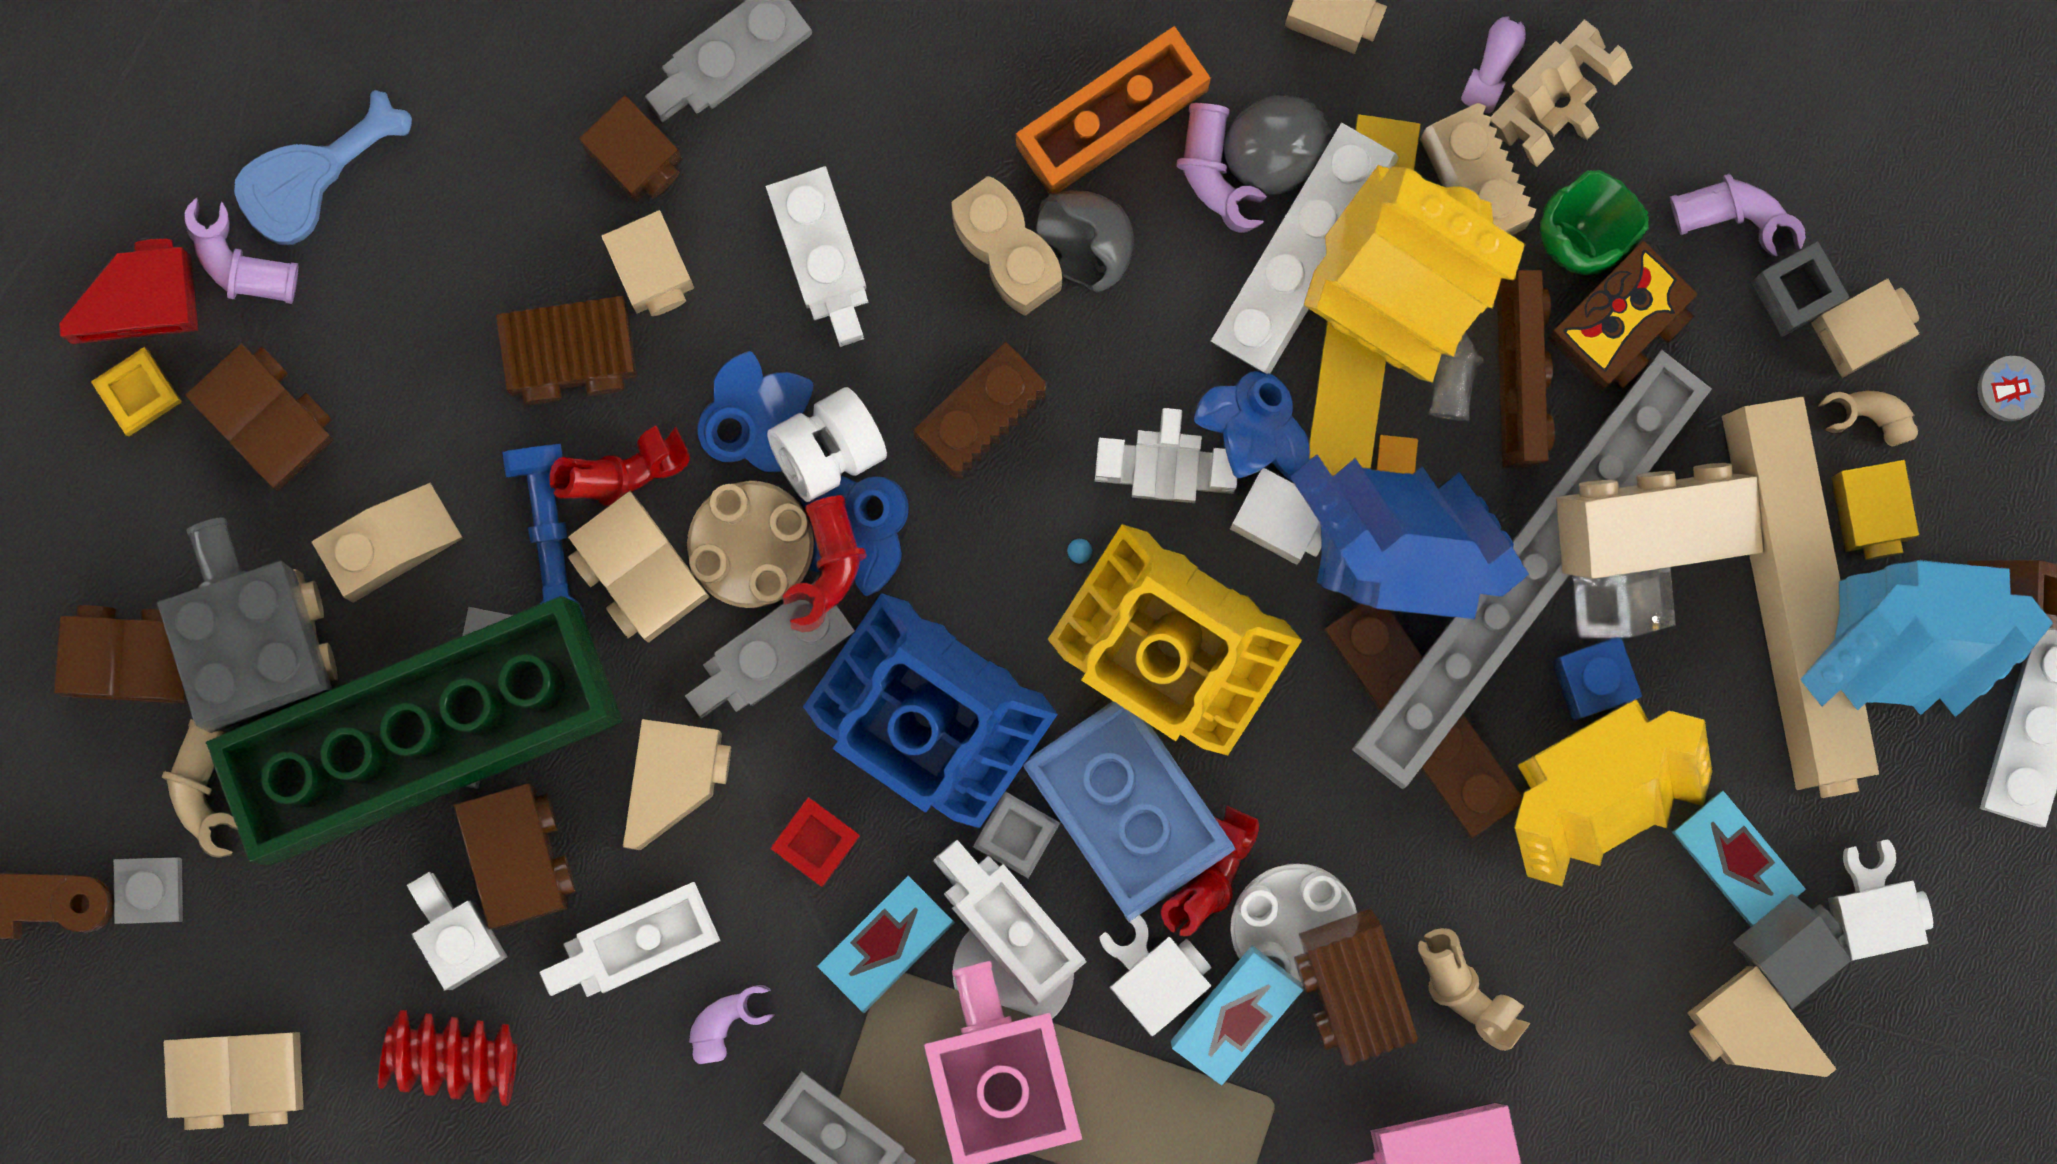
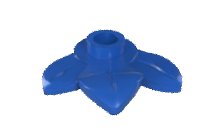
(757, 404)
(1255, 430)
(876, 537)

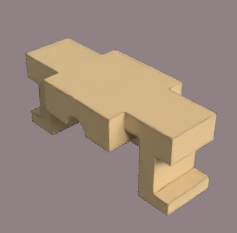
(1550, 78)

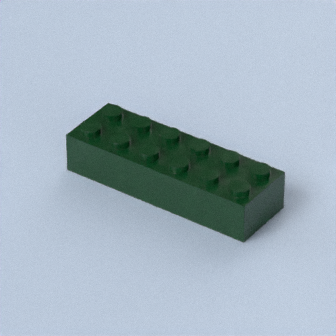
(414, 731)

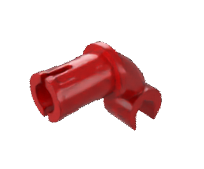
(613, 477)
(838, 562)
(1212, 888)

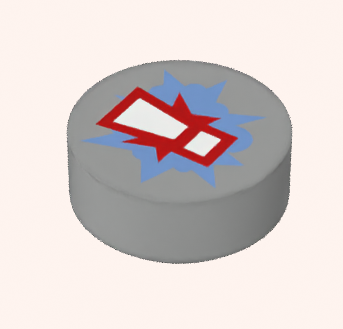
(2011, 388)

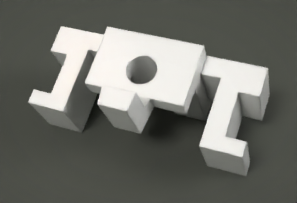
(1165, 463)

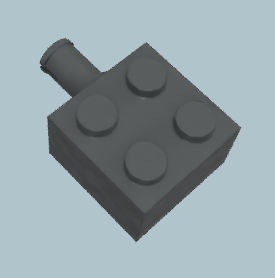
(241, 636)

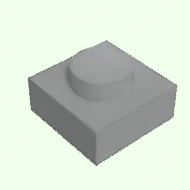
(148, 890)

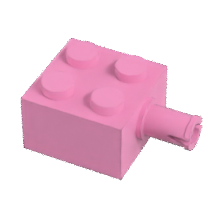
(1000, 1079)
(1458, 1137)

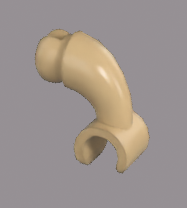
(1882, 408)

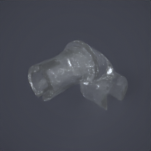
(1455, 382)

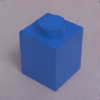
(1596, 678)

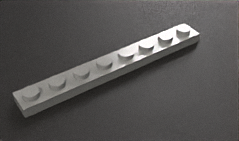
(1474, 648)

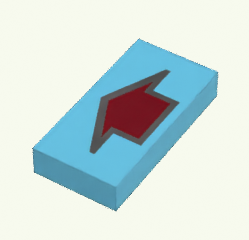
(1737, 858)
(885, 944)
(1236, 1015)

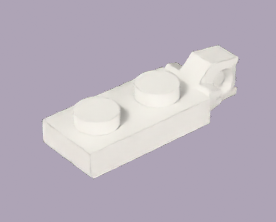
(820, 250)
(1008, 922)
(634, 943)

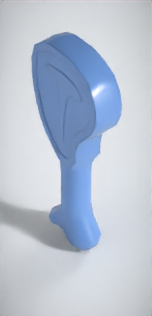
(286, 185)

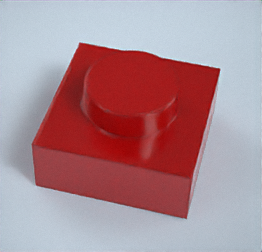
(815, 842)

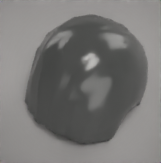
(1276, 143)
(1089, 236)

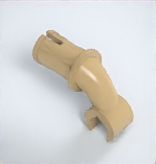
(188, 789)
(1457, 987)

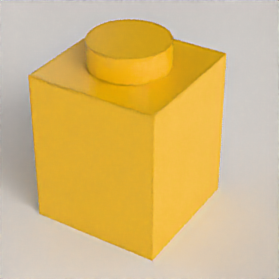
(1875, 509)

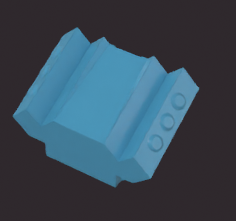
(1925, 636)

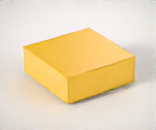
(136, 391)

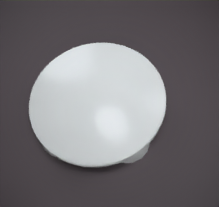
(1283, 905)

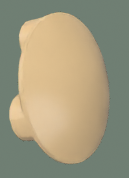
(750, 543)

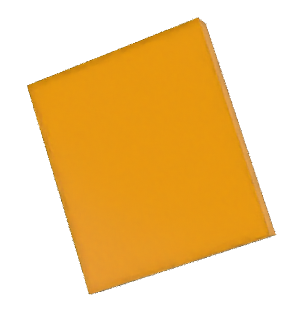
(1397, 454)

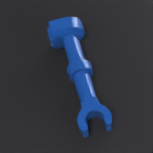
(547, 530)

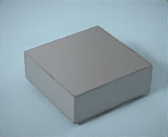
(1016, 835)

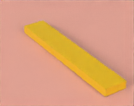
(1349, 373)

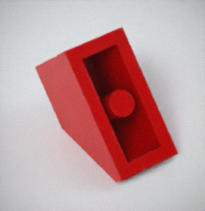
(136, 296)

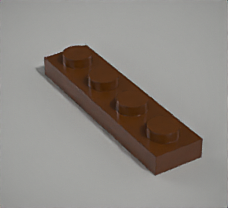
(1461, 764)

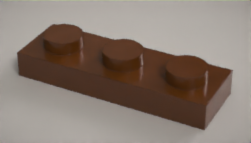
(1524, 370)

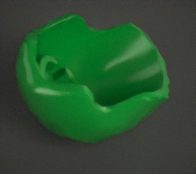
(1592, 224)

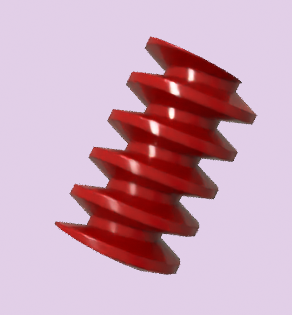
(448, 1057)

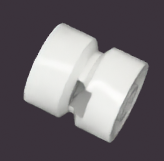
(846, 434)

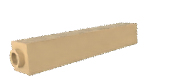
(1799, 593)

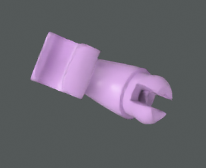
(1502, 46)
(713, 1023)

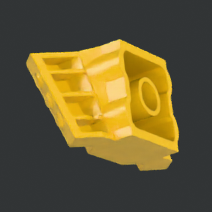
(1411, 268)
(1172, 642)
(1608, 786)

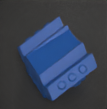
(1405, 541)
(928, 713)

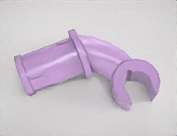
(1204, 167)
(1735, 201)
(233, 270)

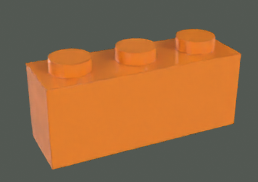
(1112, 111)

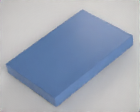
(1128, 808)

